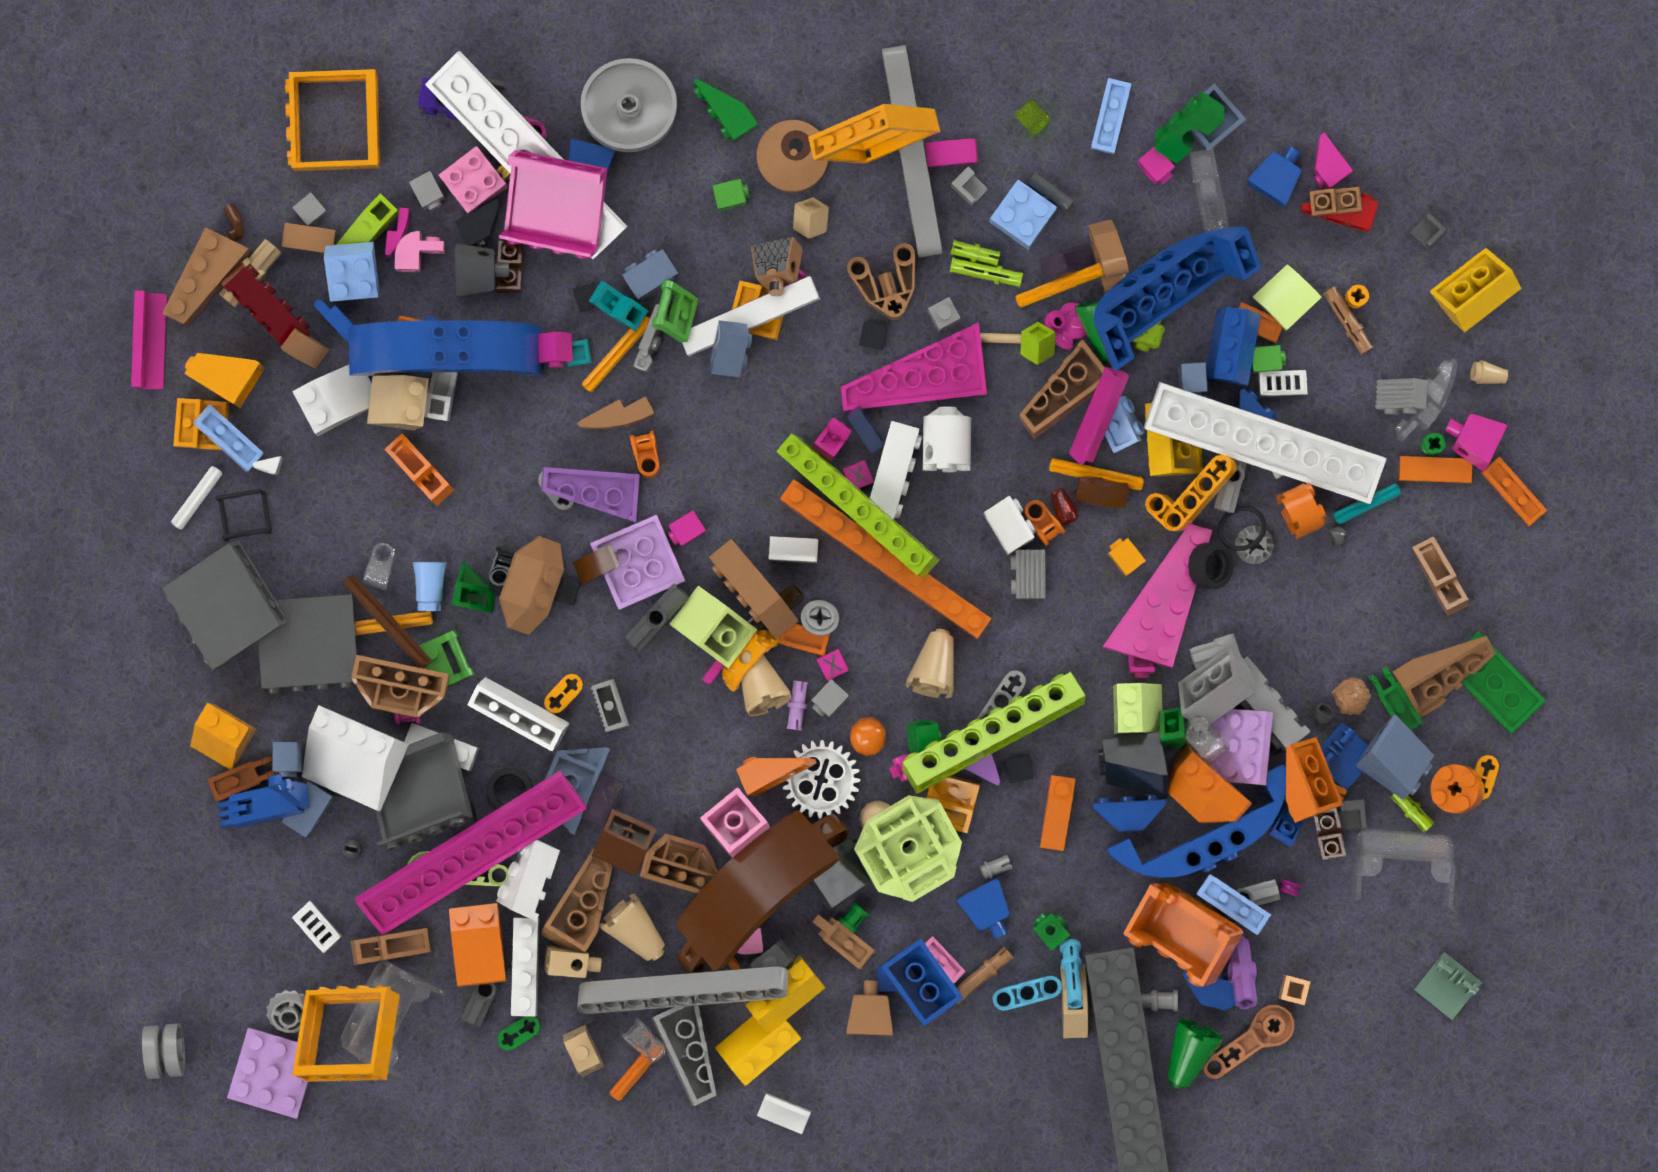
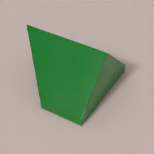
(472, 591)

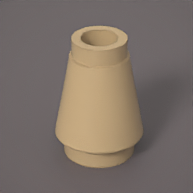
(1487, 373)

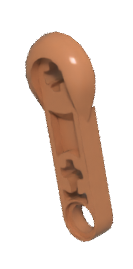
(1256, 1038)

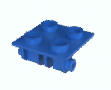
(1342, 753)

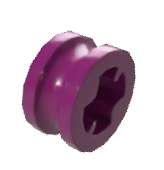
(1289, 887)

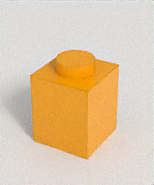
(1125, 556)

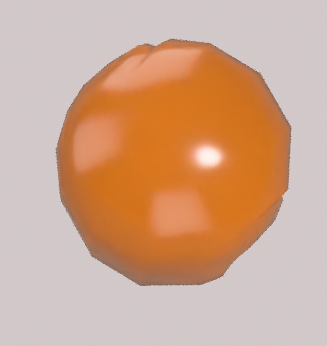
(868, 736)

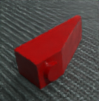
(1358, 220)

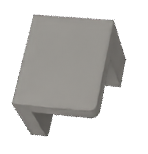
(969, 186)

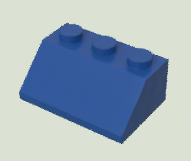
(1232, 346)
(921, 982)

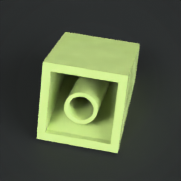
(713, 626)
(1137, 708)

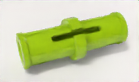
(975, 253)
(1413, 811)

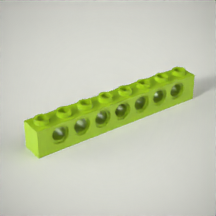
(858, 505)
(1050, 710)

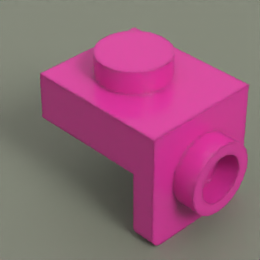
(832, 439)
(1140, 667)

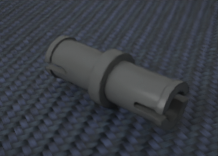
(1051, 192)

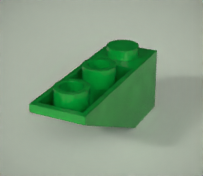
(731, 113)

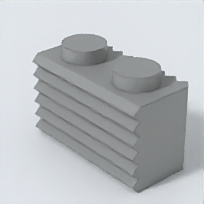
(1401, 394)
(1029, 574)
(610, 705)

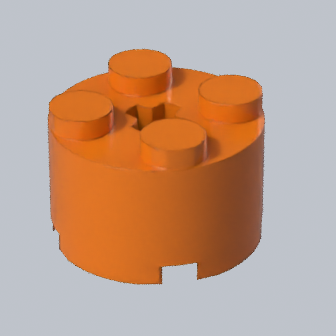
(1301, 510)
(1464, 777)

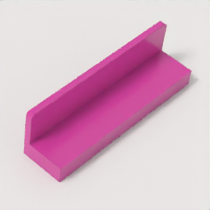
(148, 340)
(1098, 415)

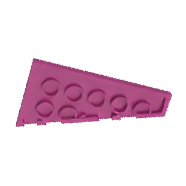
(934, 373)
(1159, 614)

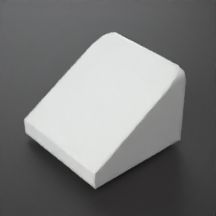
(270, 465)

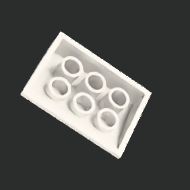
(351, 758)

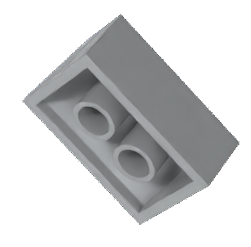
(1216, 686)

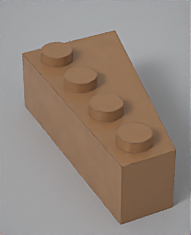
(203, 275)
(1064, 391)
(752, 589)

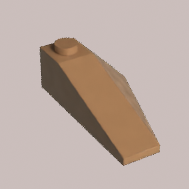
(1435, 675)
(580, 909)

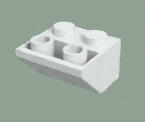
(1009, 524)

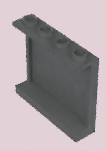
(224, 604)
(314, 646)
(424, 794)

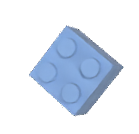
(1023, 214)
(351, 271)

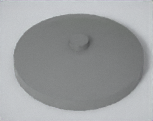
(628, 105)

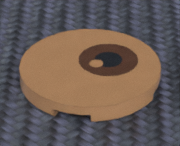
(787, 157)

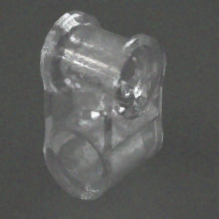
(379, 571)
(1207, 742)
(644, 1041)

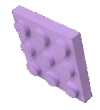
(644, 562)
(1249, 744)
(265, 1074)

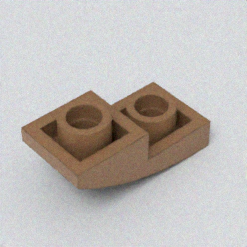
(1336, 201)
(307, 237)
(305, 348)

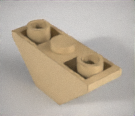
(1074, 1020)

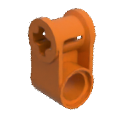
(646, 450)
(1043, 523)

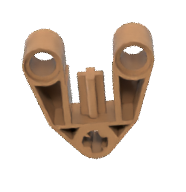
(1108, 252)
(906, 276)

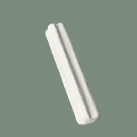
(196, 497)

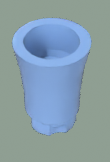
(429, 585)

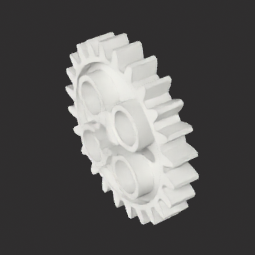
(842, 785)

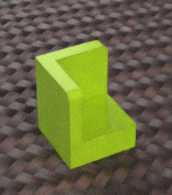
(1037, 343)

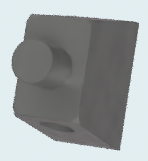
(476, 269)
(776, 956)

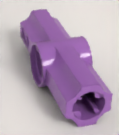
(1242, 975)

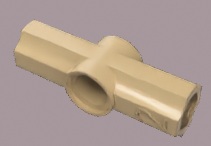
(261, 260)

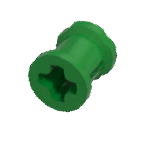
(1440, 444)
(854, 917)

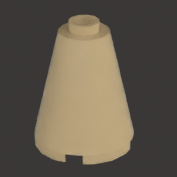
(934, 666)
(762, 687)
(634, 928)

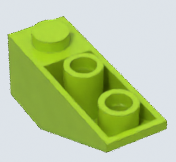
(371, 222)

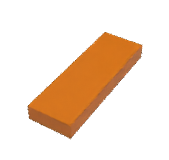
(1435, 469)
(1514, 491)

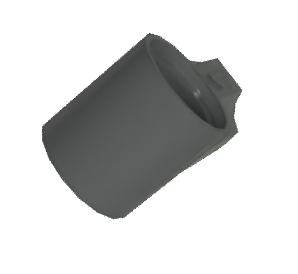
(478, 1006)

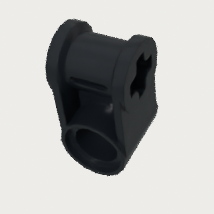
(499, 569)

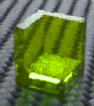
(1032, 118)

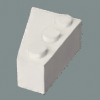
(527, 878)

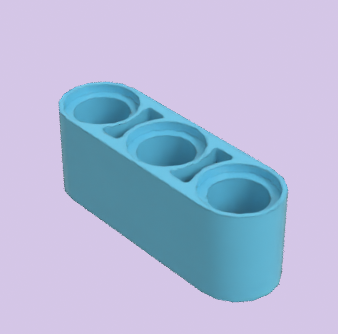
(1039, 992)

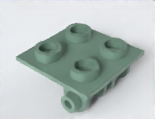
(1448, 986)

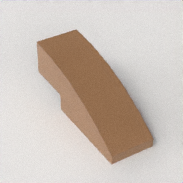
(617, 416)
(1441, 576)
(390, 946)

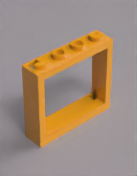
(293, 112)
(866, 132)
(310, 1027)

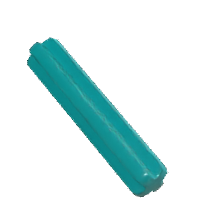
(1361, 507)

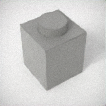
(427, 191)
(944, 314)
(829, 699)

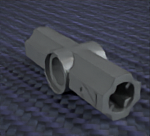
(646, 627)

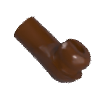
(236, 221)

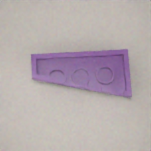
(600, 490)

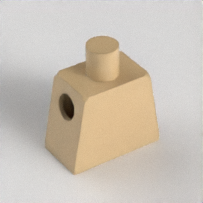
(559, 961)
(583, 1051)

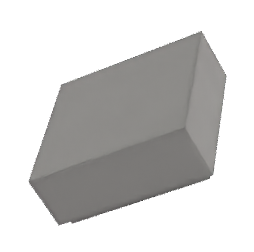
(309, 209)

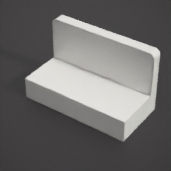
(793, 549)
(784, 1113)

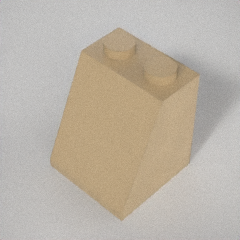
(398, 401)

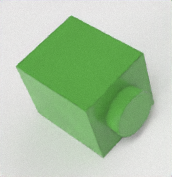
(730, 195)
(1268, 359)

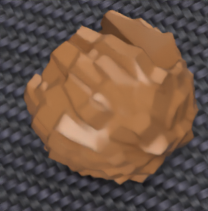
(1351, 696)

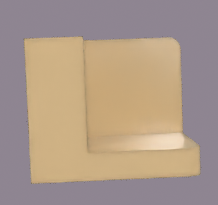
(810, 217)

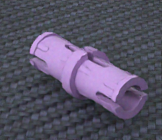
(797, 705)

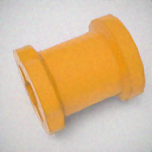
(1363, 292)

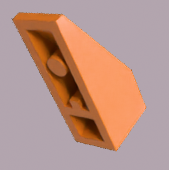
(765, 773)
(1057, 812)

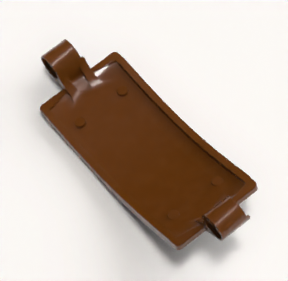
(754, 887)

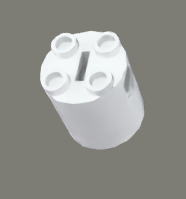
(946, 440)

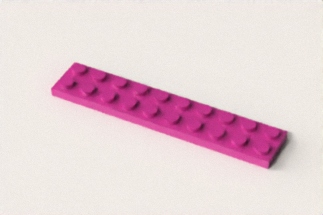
(471, 853)

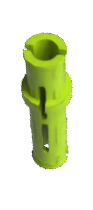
(1014, 279)

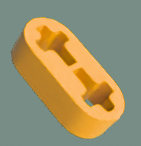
(568, 698)
(1491, 774)

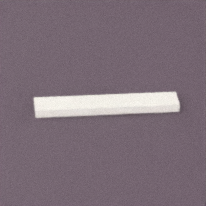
(754, 313)

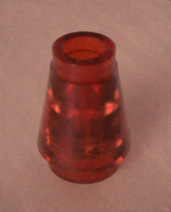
(1064, 508)

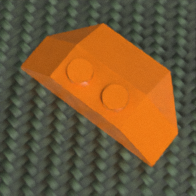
(1204, 790)

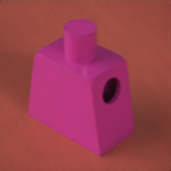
(1476, 439)

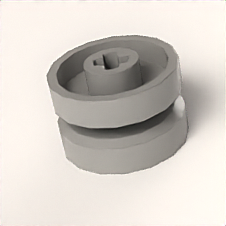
(163, 1051)

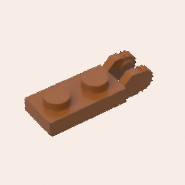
(239, 779)

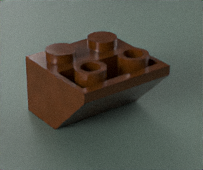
(624, 842)

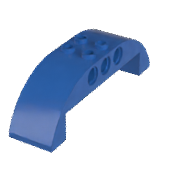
(1168, 284)
(444, 347)
(1249, 826)

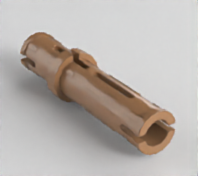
(1346, 317)
(984, 972)

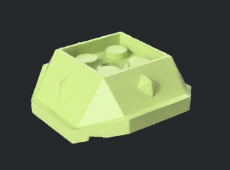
(920, 866)

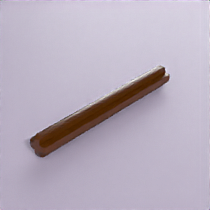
(387, 621)

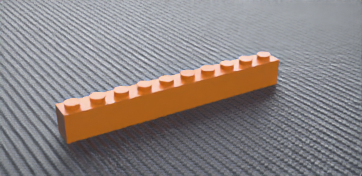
(873, 552)

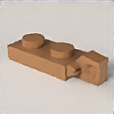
(844, 941)

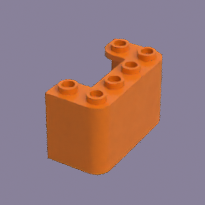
(1184, 931)

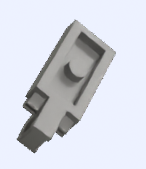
(649, 343)

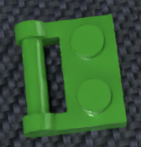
(681, 311)
(439, 658)

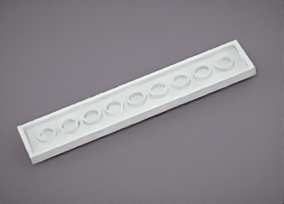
(499, 124)
(1264, 442)

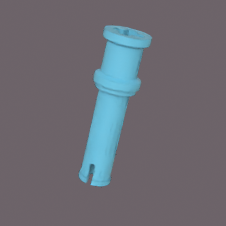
(1072, 956)

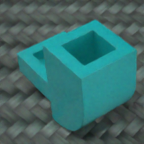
(618, 306)

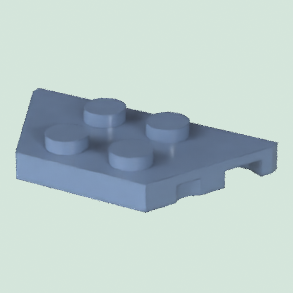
(582, 770)

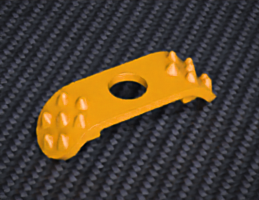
(760, 643)

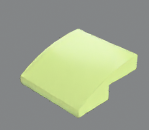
(1287, 297)

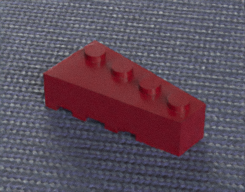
(263, 304)

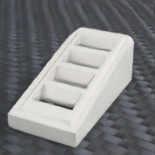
(1262, 383)
(336, 936)

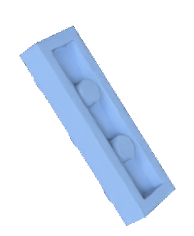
(1111, 116)
(228, 437)
(1233, 904)

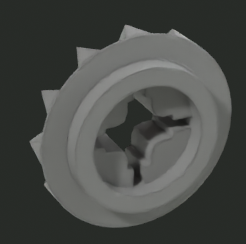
(1256, 556)
(828, 612)

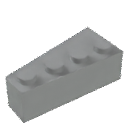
(1285, 723)
(686, 1046)

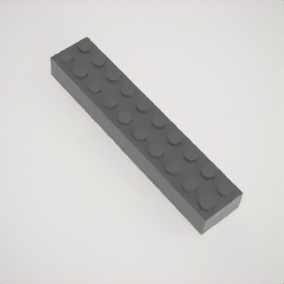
(1125, 1060)

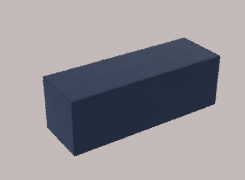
(865, 429)

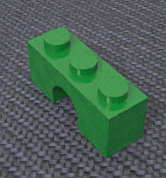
(1199, 114)

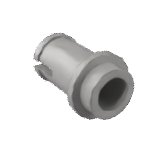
(995, 867)

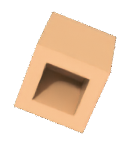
(1294, 989)

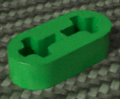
(515, 1027)

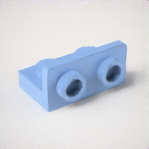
(1124, 427)

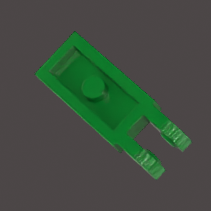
(1396, 700)

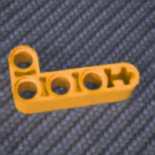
(1195, 489)

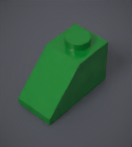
(1173, 728)

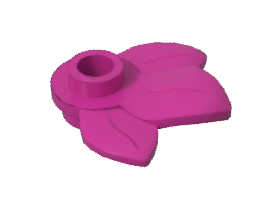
(1069, 327)

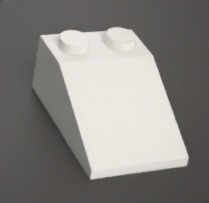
(333, 399)

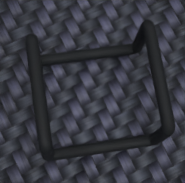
(226, 536)

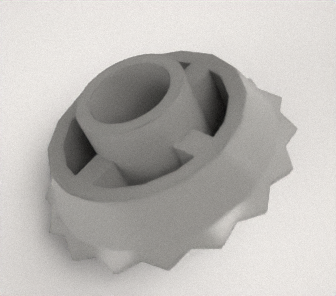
(282, 1010)

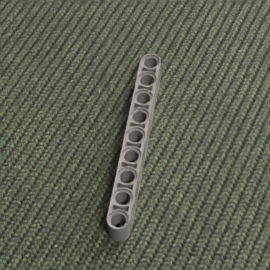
(913, 157)
(683, 990)

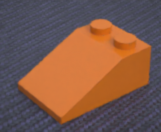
(1309, 781)
(477, 944)

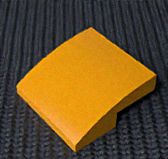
(749, 292)
(186, 433)
(957, 799)

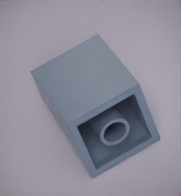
(1396, 758)

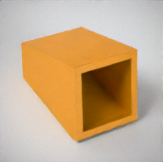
(225, 376)
(221, 735)

